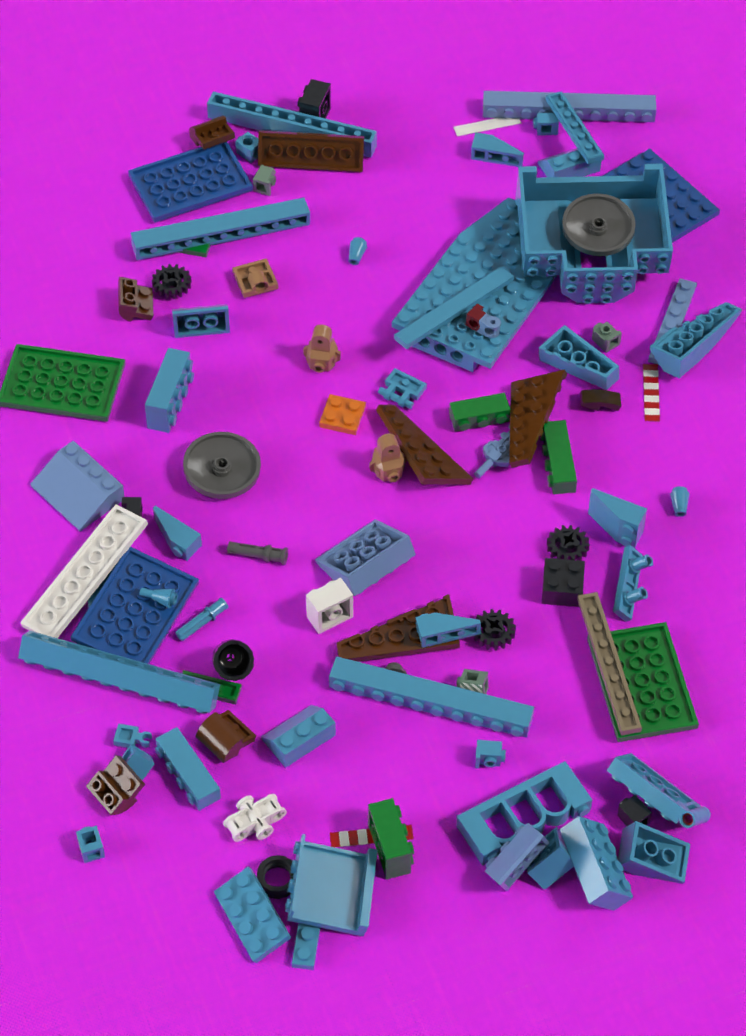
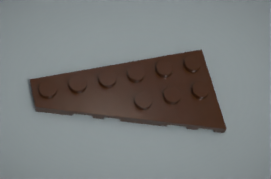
(530, 409)
(395, 637)

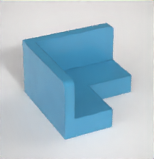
(552, 861)

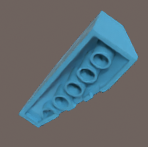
(685, 346)

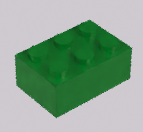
(390, 838)

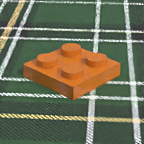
(342, 414)

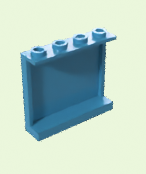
(331, 887)

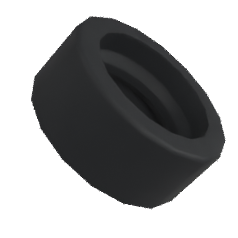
(274, 862)

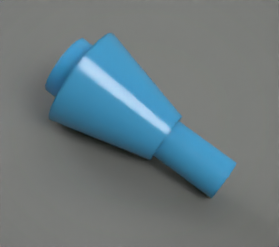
(163, 596)

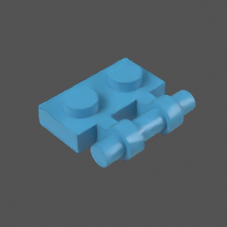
(405, 384)

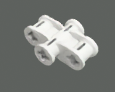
(254, 817)

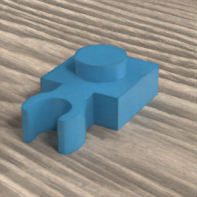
(128, 735)

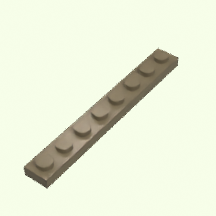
(609, 664)

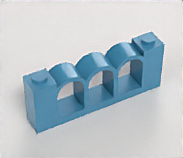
(559, 778)

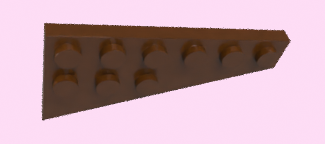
(421, 452)

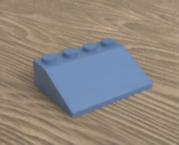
(78, 486)
(367, 556)

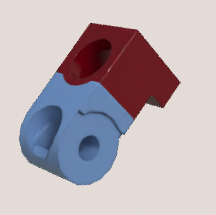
(483, 322)

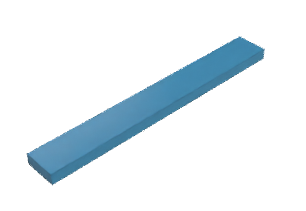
(453, 307)

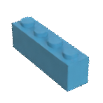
(187, 768)

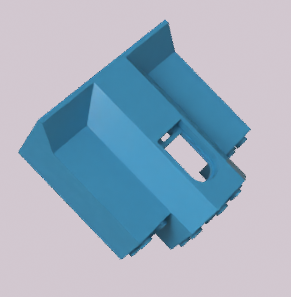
(548, 253)

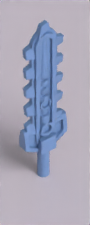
(496, 453)

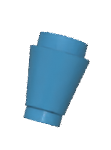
(357, 250)
(680, 500)

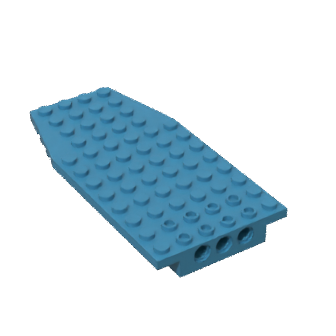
(473, 255)

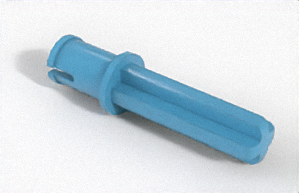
(203, 618)

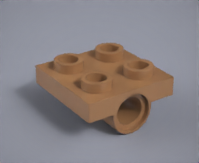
(255, 278)

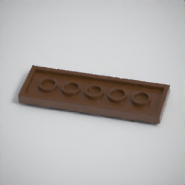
(310, 151)

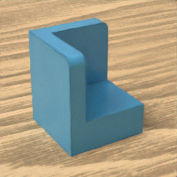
(138, 760)

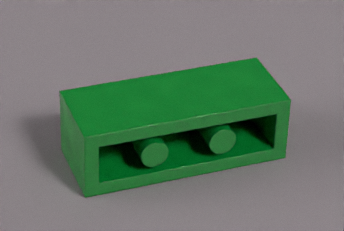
(479, 412)

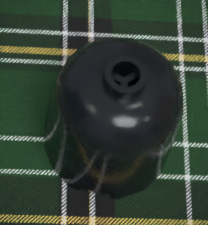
(239, 666)

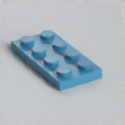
(252, 914)

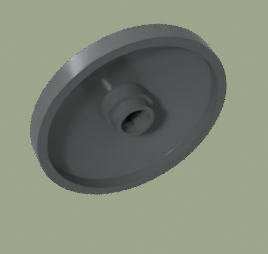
(598, 224)
(221, 465)

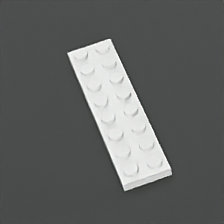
(84, 572)

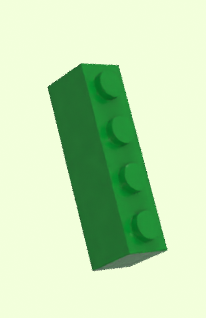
(559, 457)

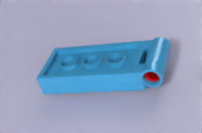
(657, 791)

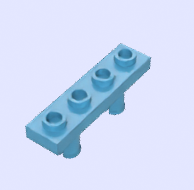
(628, 580)

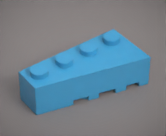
(578, 358)

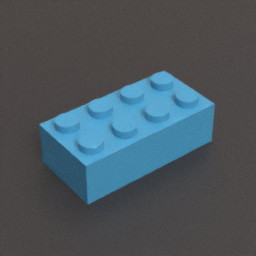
(168, 390)
(596, 863)

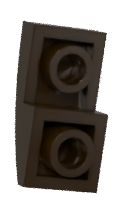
(596, 398)

